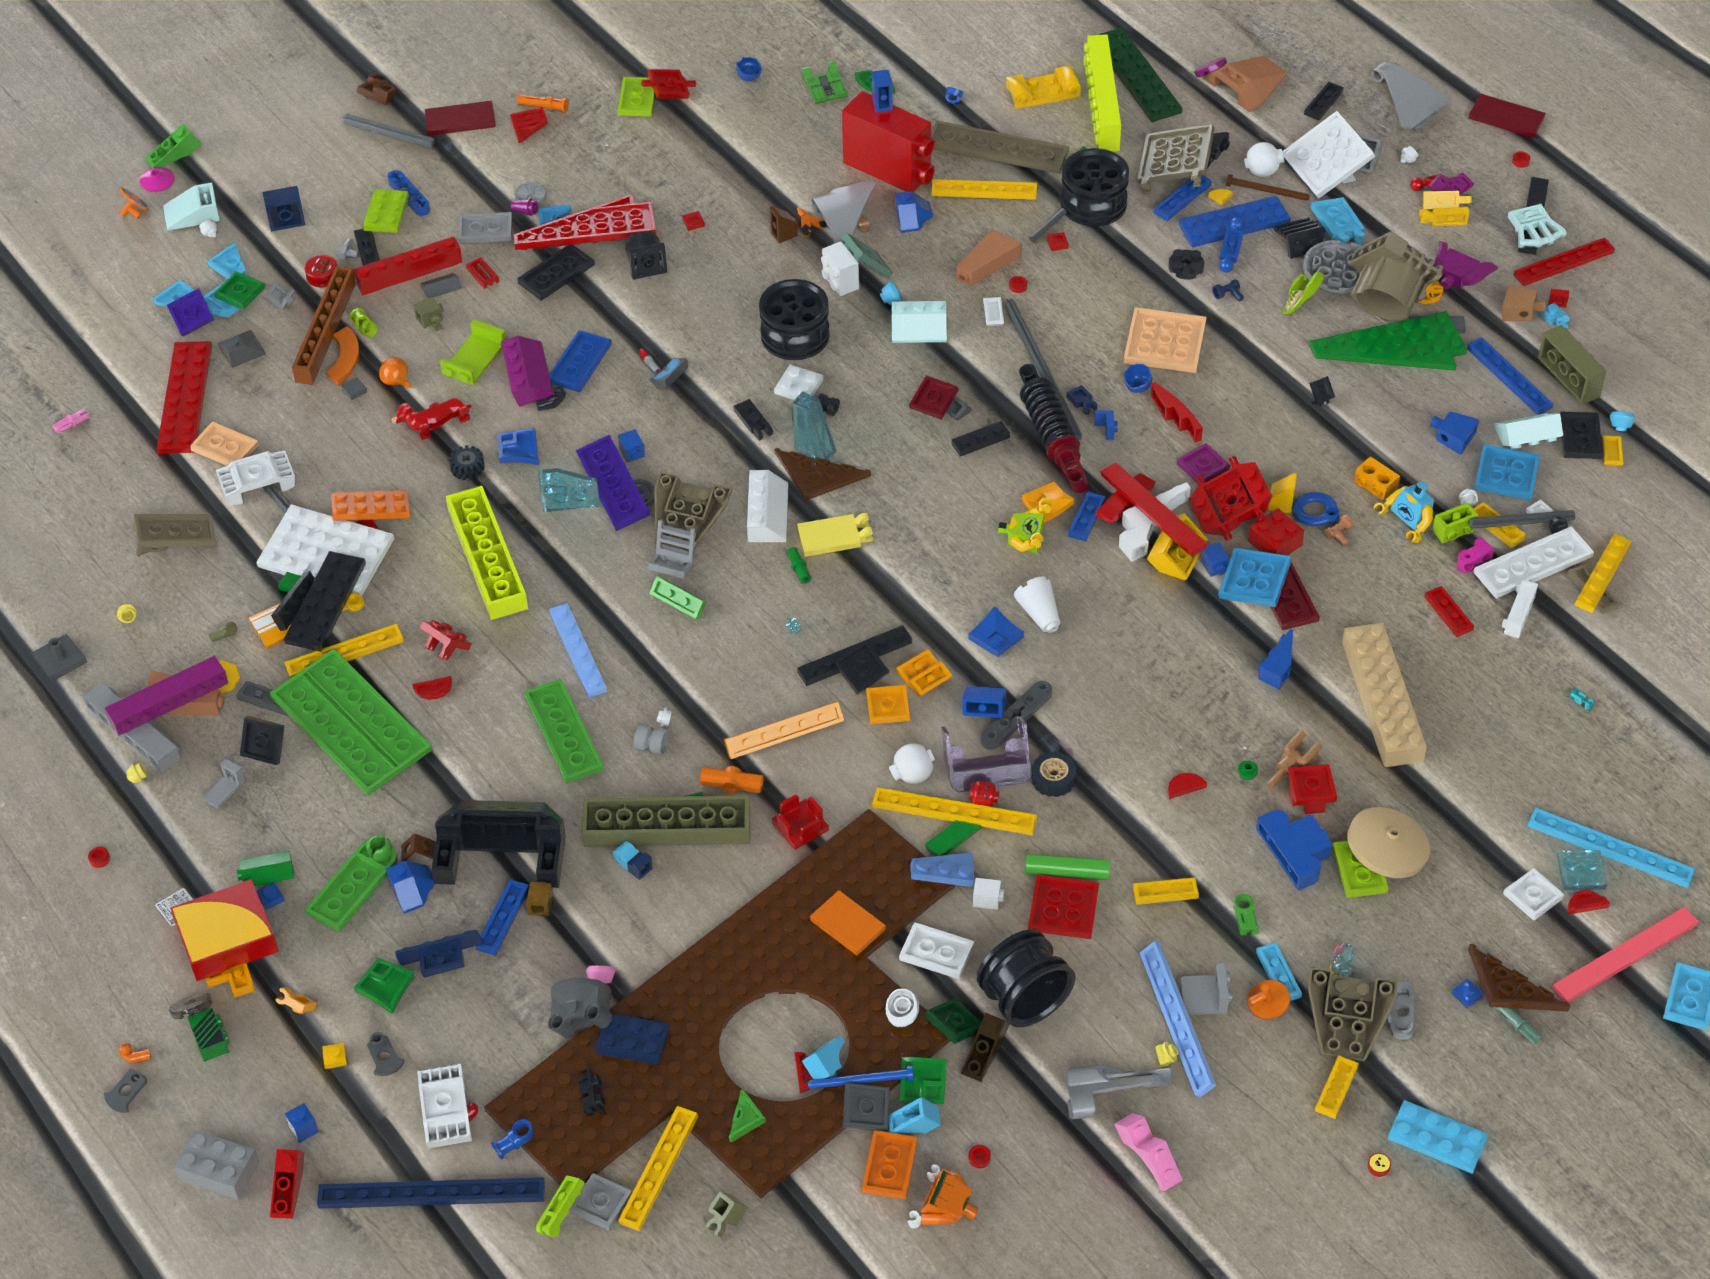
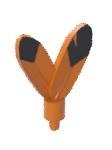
(808, 220)

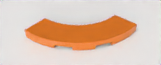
(348, 356)

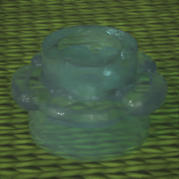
(793, 625)

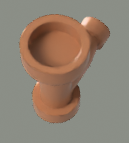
(1345, 523)

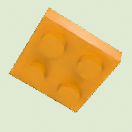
(888, 704)

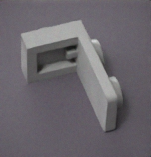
(227, 785)

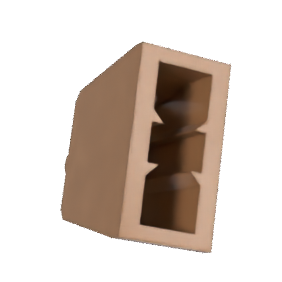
(1521, 304)

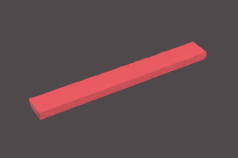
(1625, 955)

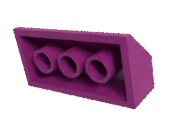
(526, 369)

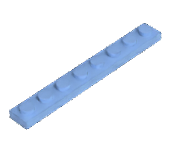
(1177, 1019)

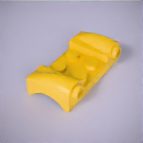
(1045, 88)

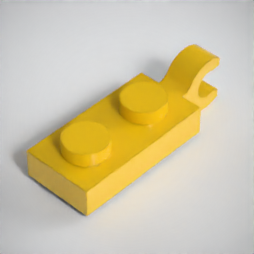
(1444, 199)
(1445, 216)

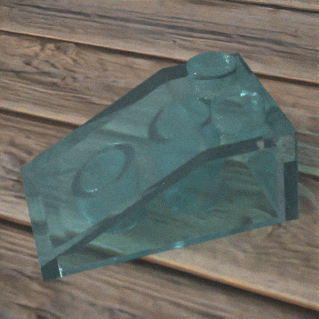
(567, 490)

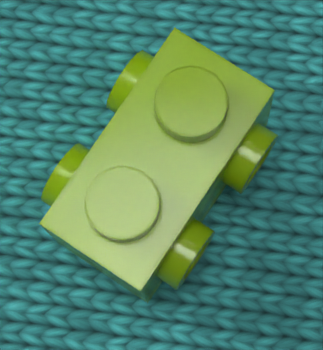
(1454, 523)

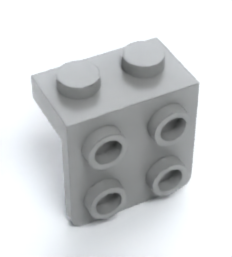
(1207, 993)

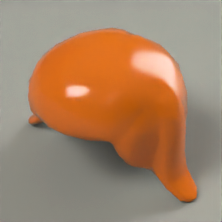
(394, 372)

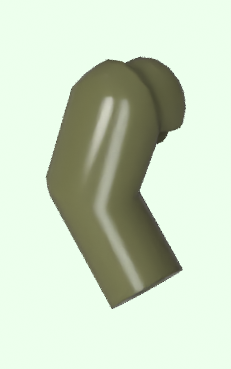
(228, 630)

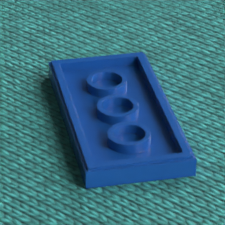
(579, 361)

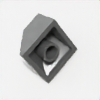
(241, 348)

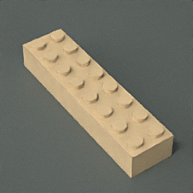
(1384, 695)

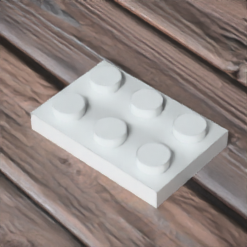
(936, 950)

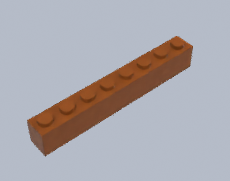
(323, 325)

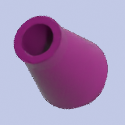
(525, 206)

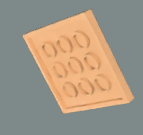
(1165, 340)

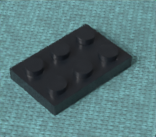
(1581, 435)

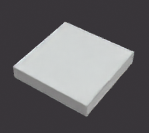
(1533, 894)

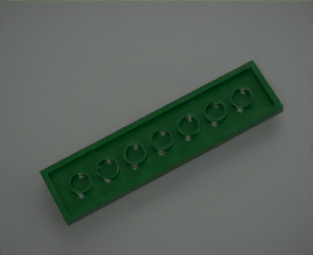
(1140, 77)

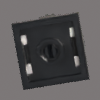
(646, 255)

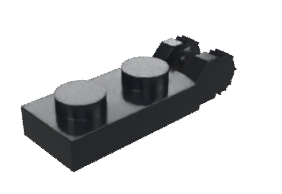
(752, 419)

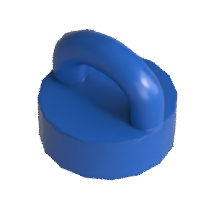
(954, 92)

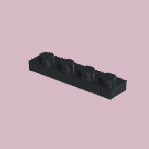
(288, 608)

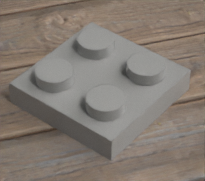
(601, 1202)

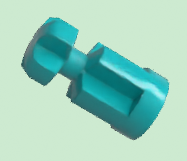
(1580, 698)

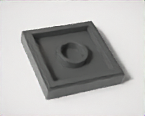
(866, 1107)

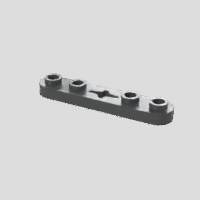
(1004, 727)

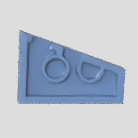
(947, 869)

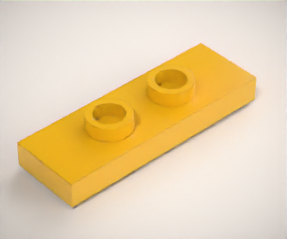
(1165, 891)
(1336, 1087)

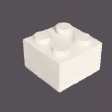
(840, 268)

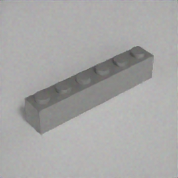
(145, 739)

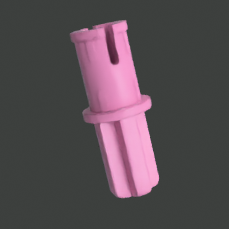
(70, 421)

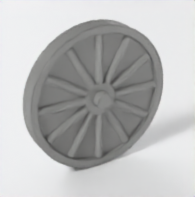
(530, 191)

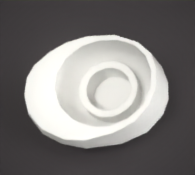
(902, 1007)

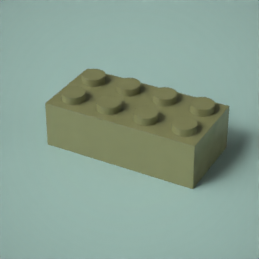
(1572, 364)

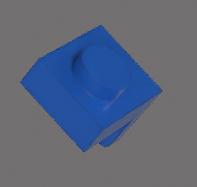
(1106, 419)

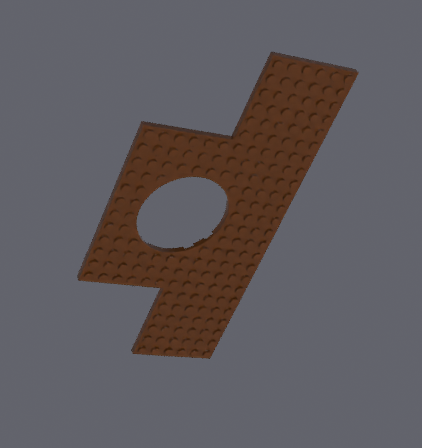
(750, 954)

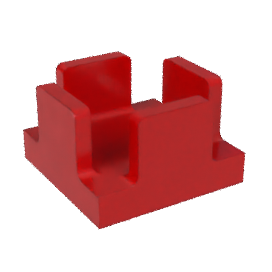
(1311, 787)
(800, 821)

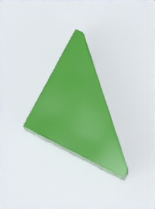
(746, 1117)

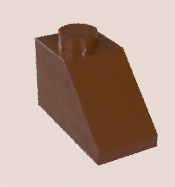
(782, 225)

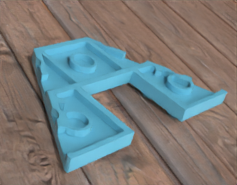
(225, 264)

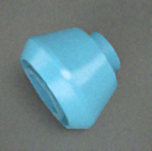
(891, 293)
(1622, 420)

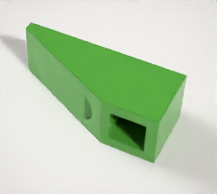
(176, 146)

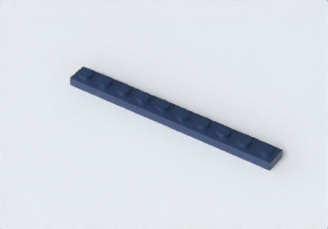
(431, 1193)

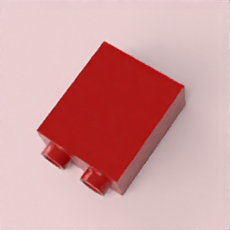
(887, 143)

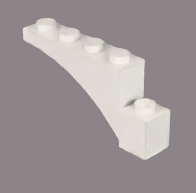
(1140, 528)

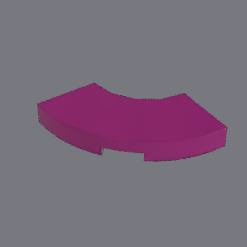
(1459, 183)

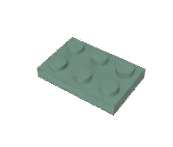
(867, 255)

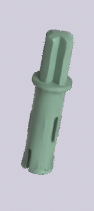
(1520, 1024)

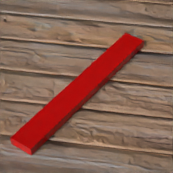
(1154, 509)

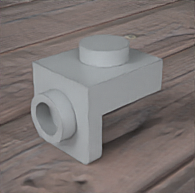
(279, 296)

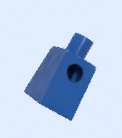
(1455, 430)

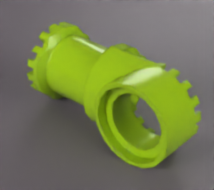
(363, 322)

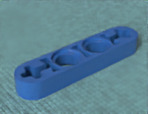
(424, 207)

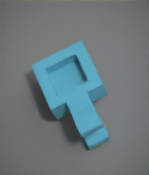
(1555, 315)

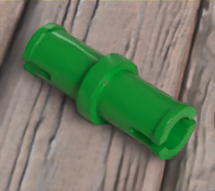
(799, 565)

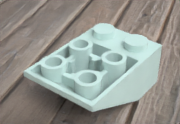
(192, 207)

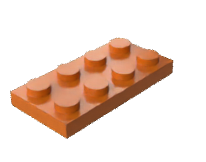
(370, 505)

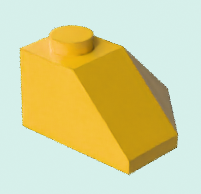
(1283, 494)

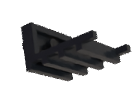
(1300, 236)

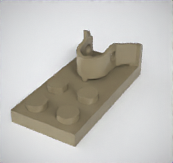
(172, 531)

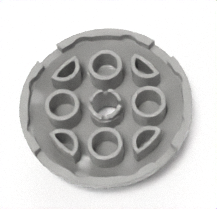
(1333, 261)

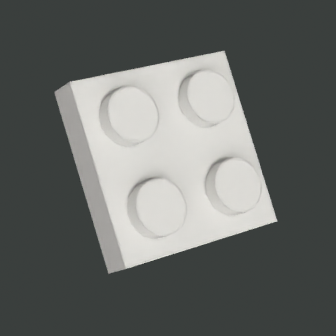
(798, 380)

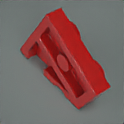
(528, 122)

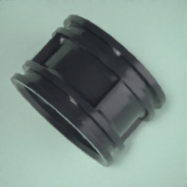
(1025, 978)

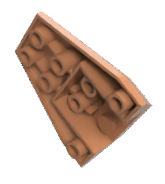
(1251, 78)

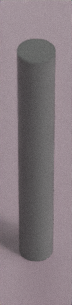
(1047, 225)

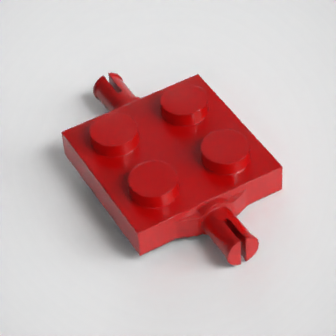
(668, 83)

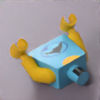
(1412, 506)

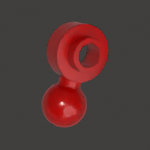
(1418, 184)

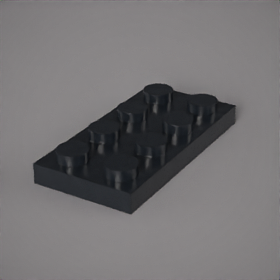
(556, 271)

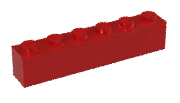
(408, 265)

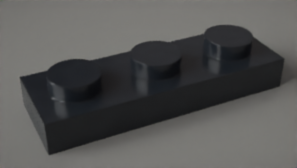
(980, 438)

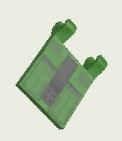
(825, 86)

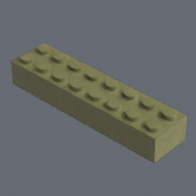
(666, 820)

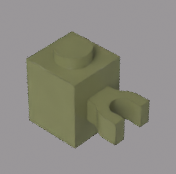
(429, 313)
(726, 1210)

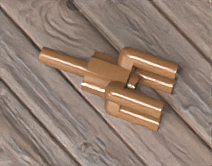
(1294, 758)

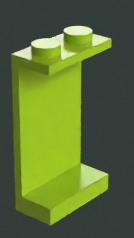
(475, 353)

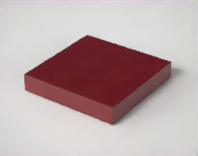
(933, 397)

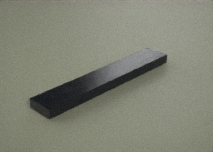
(1536, 196)

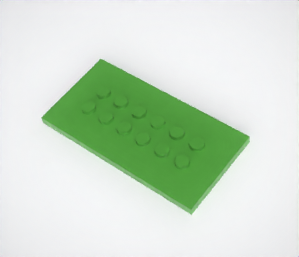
(351, 722)

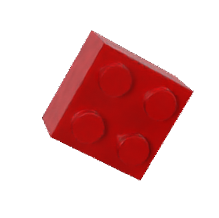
(1276, 534)

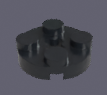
(1180, 258)

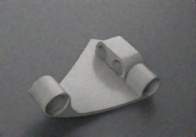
(1413, 97)
(843, 208)

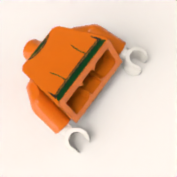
(945, 1200)

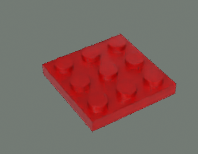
(1063, 906)

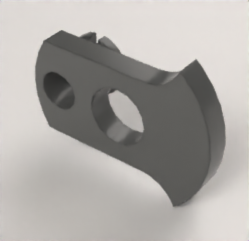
(379, 1044)
(121, 1103)

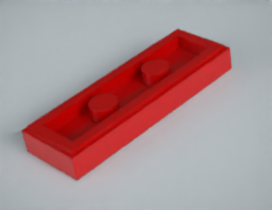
(1449, 611)

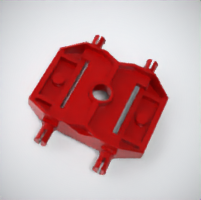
(1223, 490)

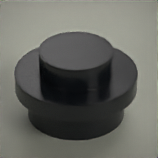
(1557, 524)

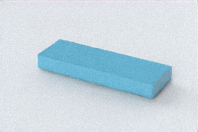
(1278, 969)

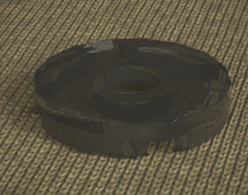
(191, 1005)

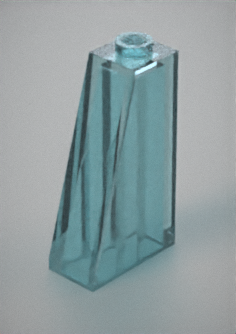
(811, 428)

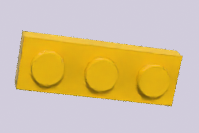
(1508, 534)

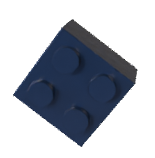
(284, 208)

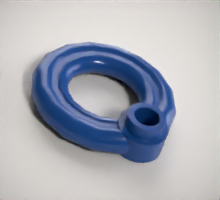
(1330, 515)

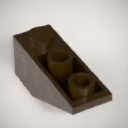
(985, 1047)

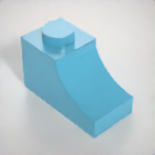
(825, 1060)
(915, 1117)

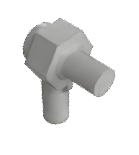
(344, 251)

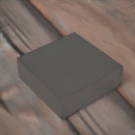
(354, 388)

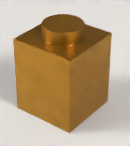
(539, 898)

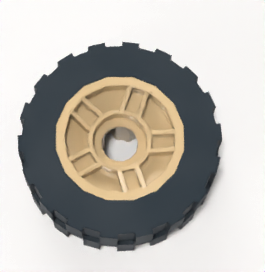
(1057, 764)

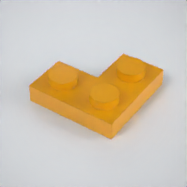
(238, 978)

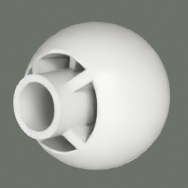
(1263, 159)
(912, 764)

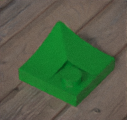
(384, 984)
(928, 1080)

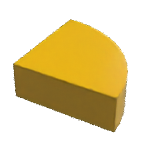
(1220, 195)

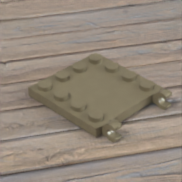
(1175, 155)

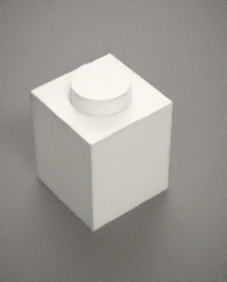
(987, 893)

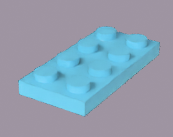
(1438, 1136)

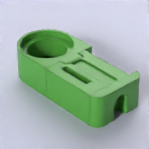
(1246, 916)

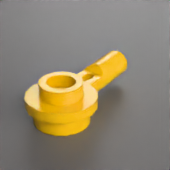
(354, 603)

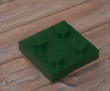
(953, 1020)

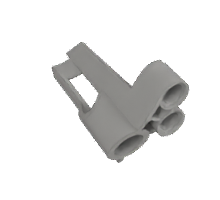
(1095, 1079)

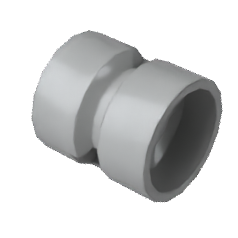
(654, 740)

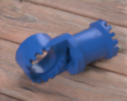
(512, 1139)

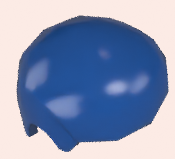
(748, 69)
(1138, 378)

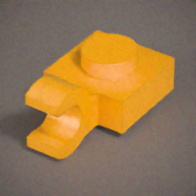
(298, 1002)

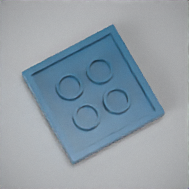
(1507, 472)
(1254, 577)

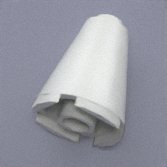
(1039, 603)

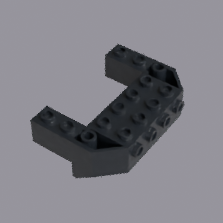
(499, 828)

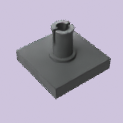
(59, 657)

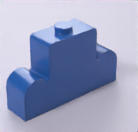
(1296, 845)

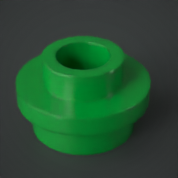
(1245, 773)

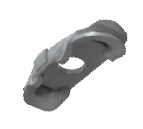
(1402, 1026)

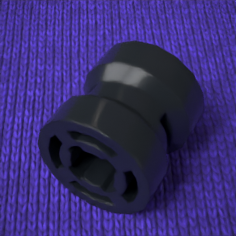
(829, 405)

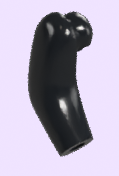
(552, 401)

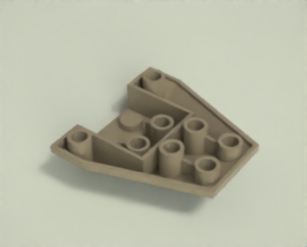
(688, 506)
(1349, 1012)

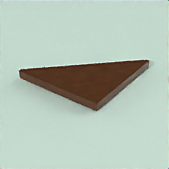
(818, 475)
(1510, 988)

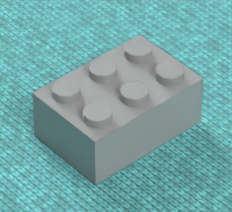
(216, 1164)

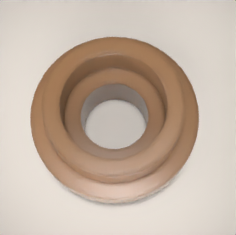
(864, 224)

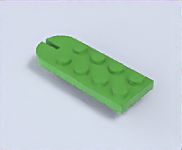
(353, 883)

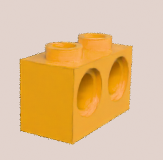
(1377, 478)

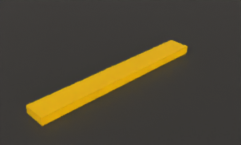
(954, 810)

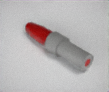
(649, 361)

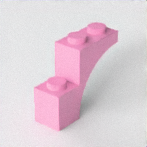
(1152, 1150)

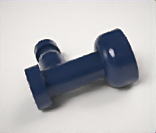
(1219, 290)

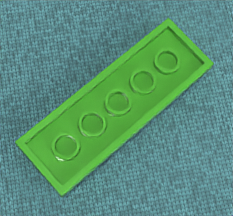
(563, 731)

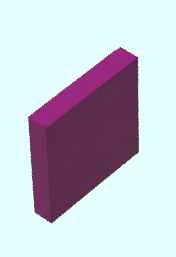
(1203, 462)

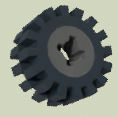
(467, 462)

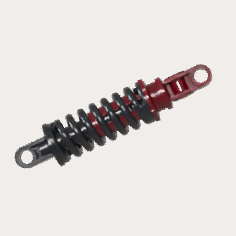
(1052, 426)

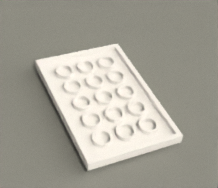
(308, 536)

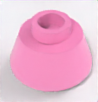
(602, 973)

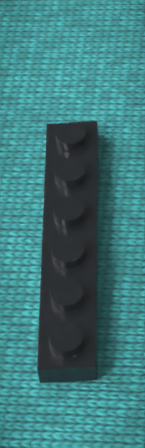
(881, 644)

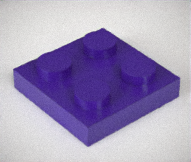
(190, 312)

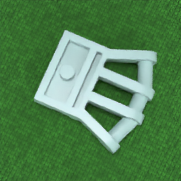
(1531, 218)

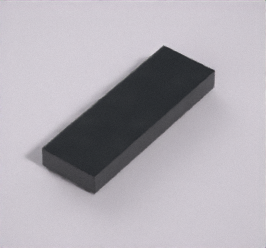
(1323, 101)
(366, 246)

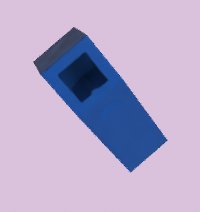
(1277, 666)

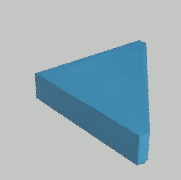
(552, 213)

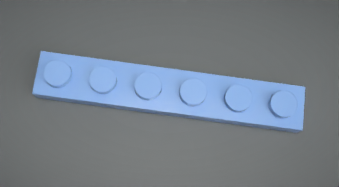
(578, 650)

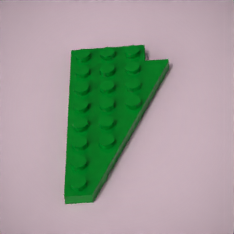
(1415, 342)

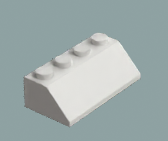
(767, 507)

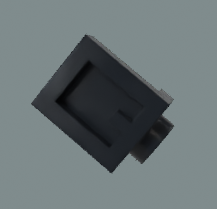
(1322, 391)

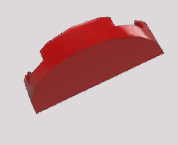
(434, 688)
(1185, 784)
(1586, 901)
(802, 1072)

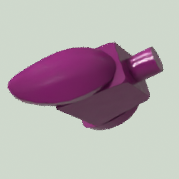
(1459, 268)

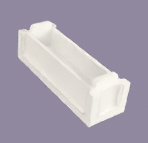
(1520, 608)

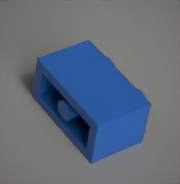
(882, 90)
(984, 702)

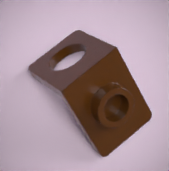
(418, 845)

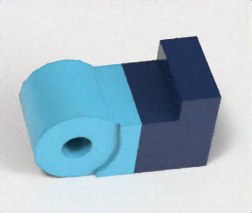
(633, 860)

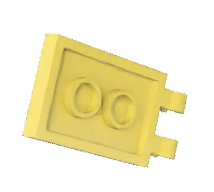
(834, 534)

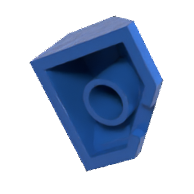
(911, 211)
(410, 884)

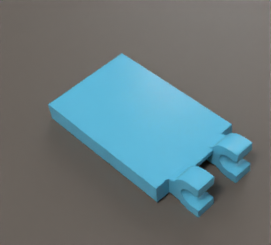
(1339, 220)

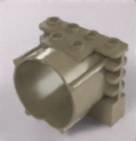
(1391, 277)

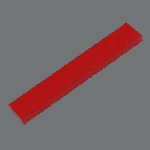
(1564, 261)

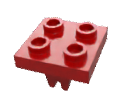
(444, 634)

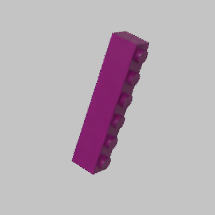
(166, 695)

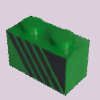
(208, 1034)

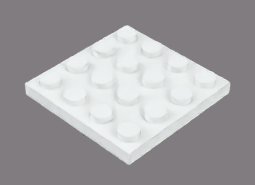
(1328, 154)

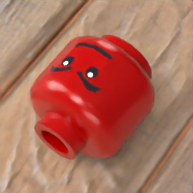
(984, 793)

